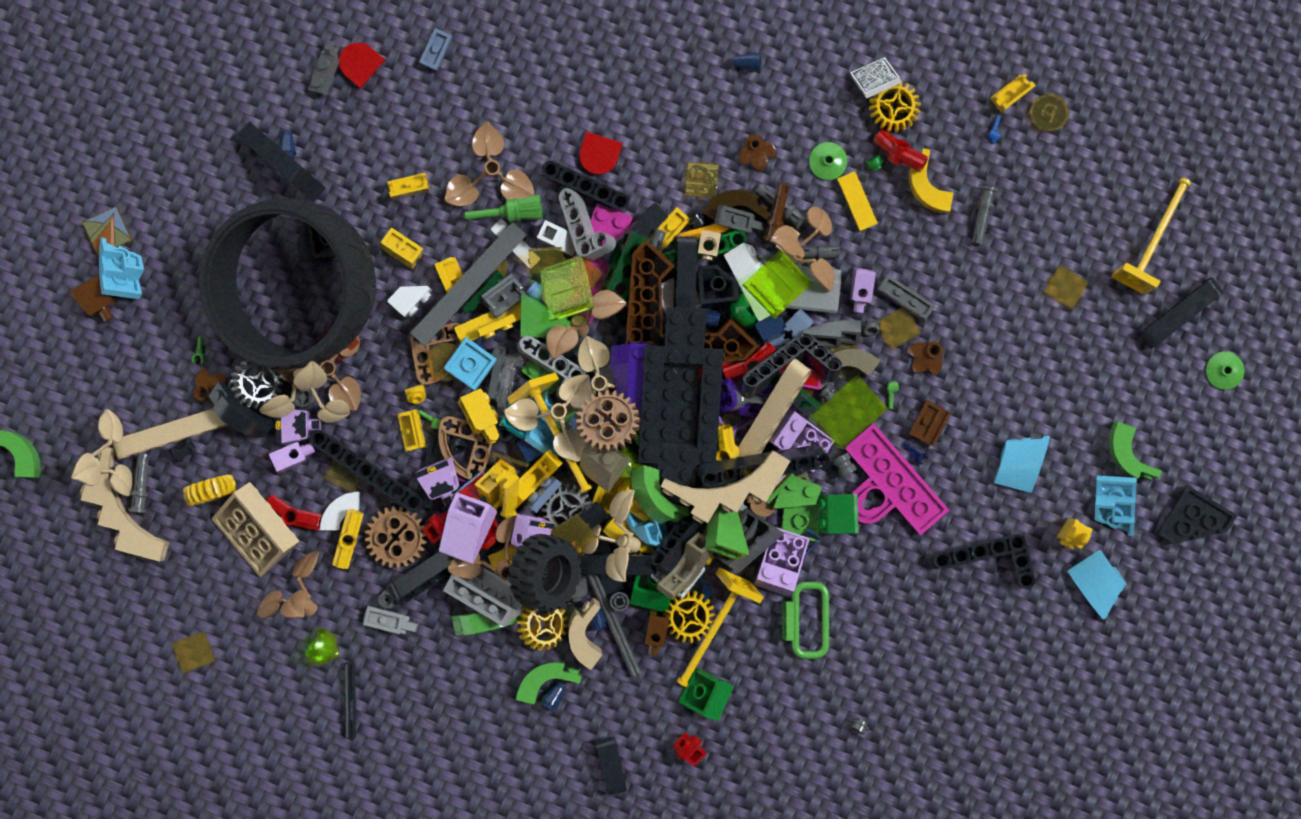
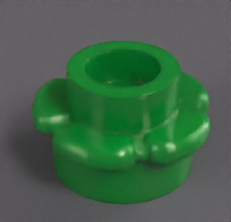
(875, 163)

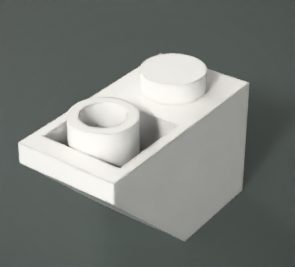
(556, 237)
(408, 298)

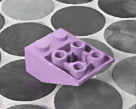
(798, 432)
(466, 527)
(782, 563)

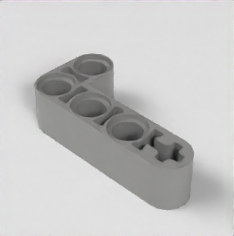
(571, 204)
(549, 364)

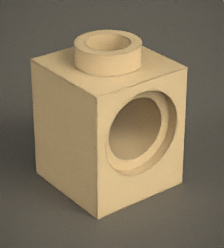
(707, 236)

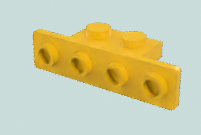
(487, 324)

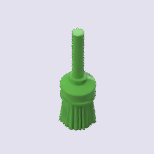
(513, 210)

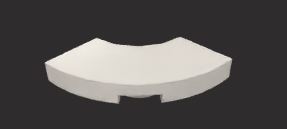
(337, 511)

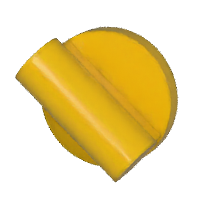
(416, 394)

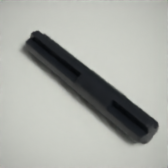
(350, 700)

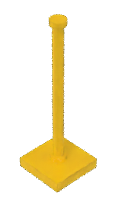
(1136, 277)
(533, 389)
(738, 586)

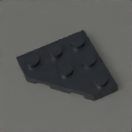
(1195, 518)

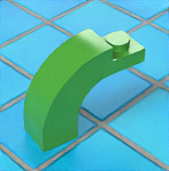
(25, 455)
(1122, 455)
(650, 497)
(475, 623)
(536, 677)

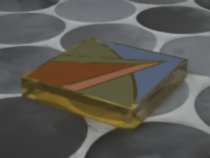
(110, 226)

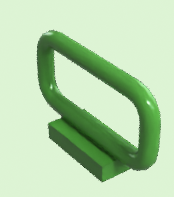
(790, 620)

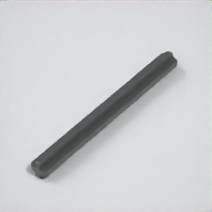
(614, 625)

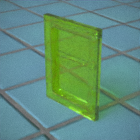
(777, 284)
(566, 288)
(850, 411)

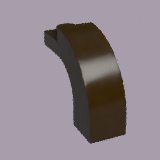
(736, 199)

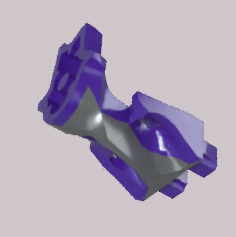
(732, 399)

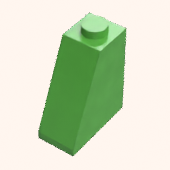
(535, 318)
(726, 534)

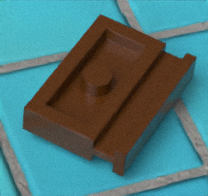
(929, 423)

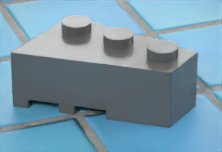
(758, 536)

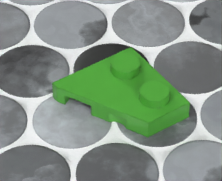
(798, 493)

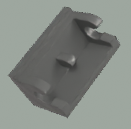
(503, 296)

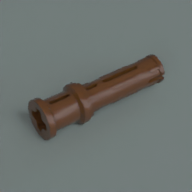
(775, 220)

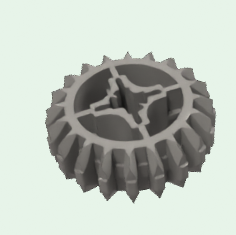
(253, 390)
(564, 501)

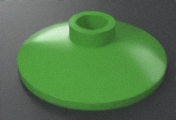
(826, 170)
(1216, 374)

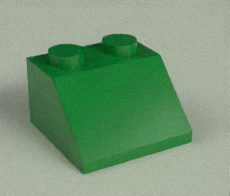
(838, 513)
(647, 596)
(706, 694)

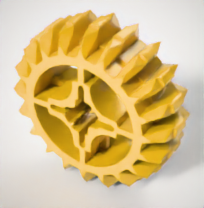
(911, 109)
(209, 490)
(704, 625)
(531, 634)

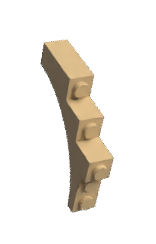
(705, 501)
(113, 515)

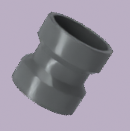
(300, 398)
(843, 465)
(622, 599)

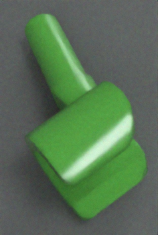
(199, 351)
(891, 388)
(435, 421)

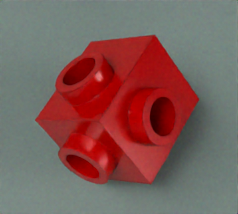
(435, 528)
(689, 749)

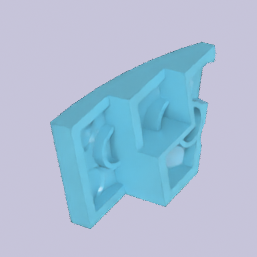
(119, 271)
(541, 436)
(1021, 463)
(1116, 502)
(648, 531)
(1098, 582)

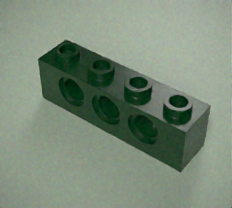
(621, 259)

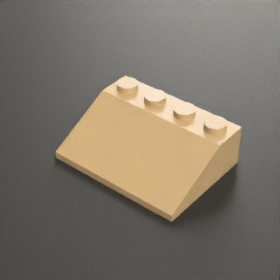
(255, 529)

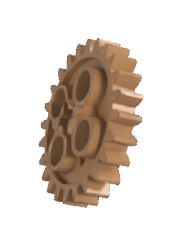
(621, 409)
(383, 525)

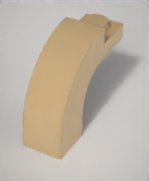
(581, 646)

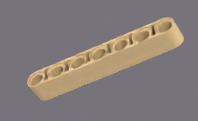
(774, 409)
(168, 433)

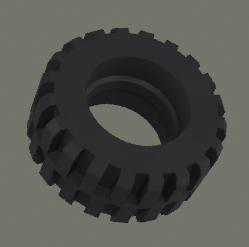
(528, 569)

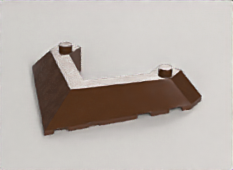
(646, 311)

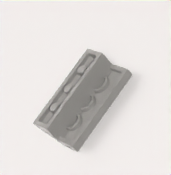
(816, 296)
(487, 595)

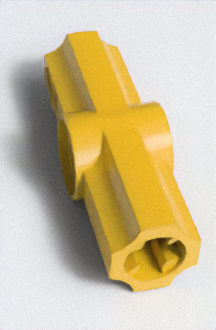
(726, 444)
(345, 550)

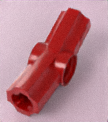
(900, 151)
(737, 371)
(303, 518)

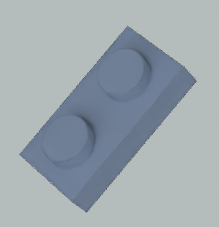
(436, 49)
(548, 487)

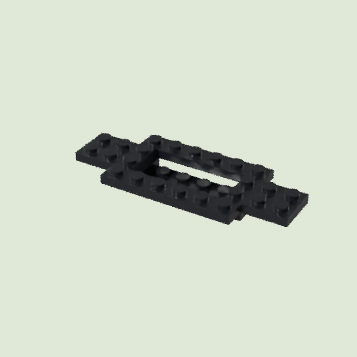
(672, 397)

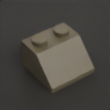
(602, 466)

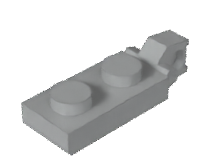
(388, 620)

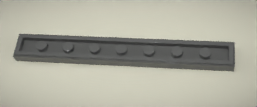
(468, 284)

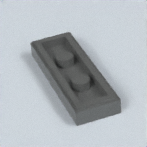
(905, 298)

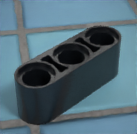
(611, 766)

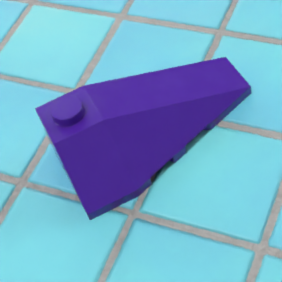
(628, 371)

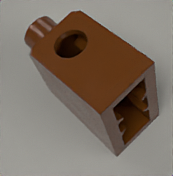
(93, 301)
(658, 625)

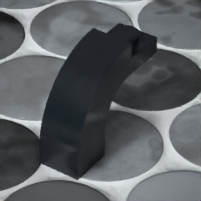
(237, 415)

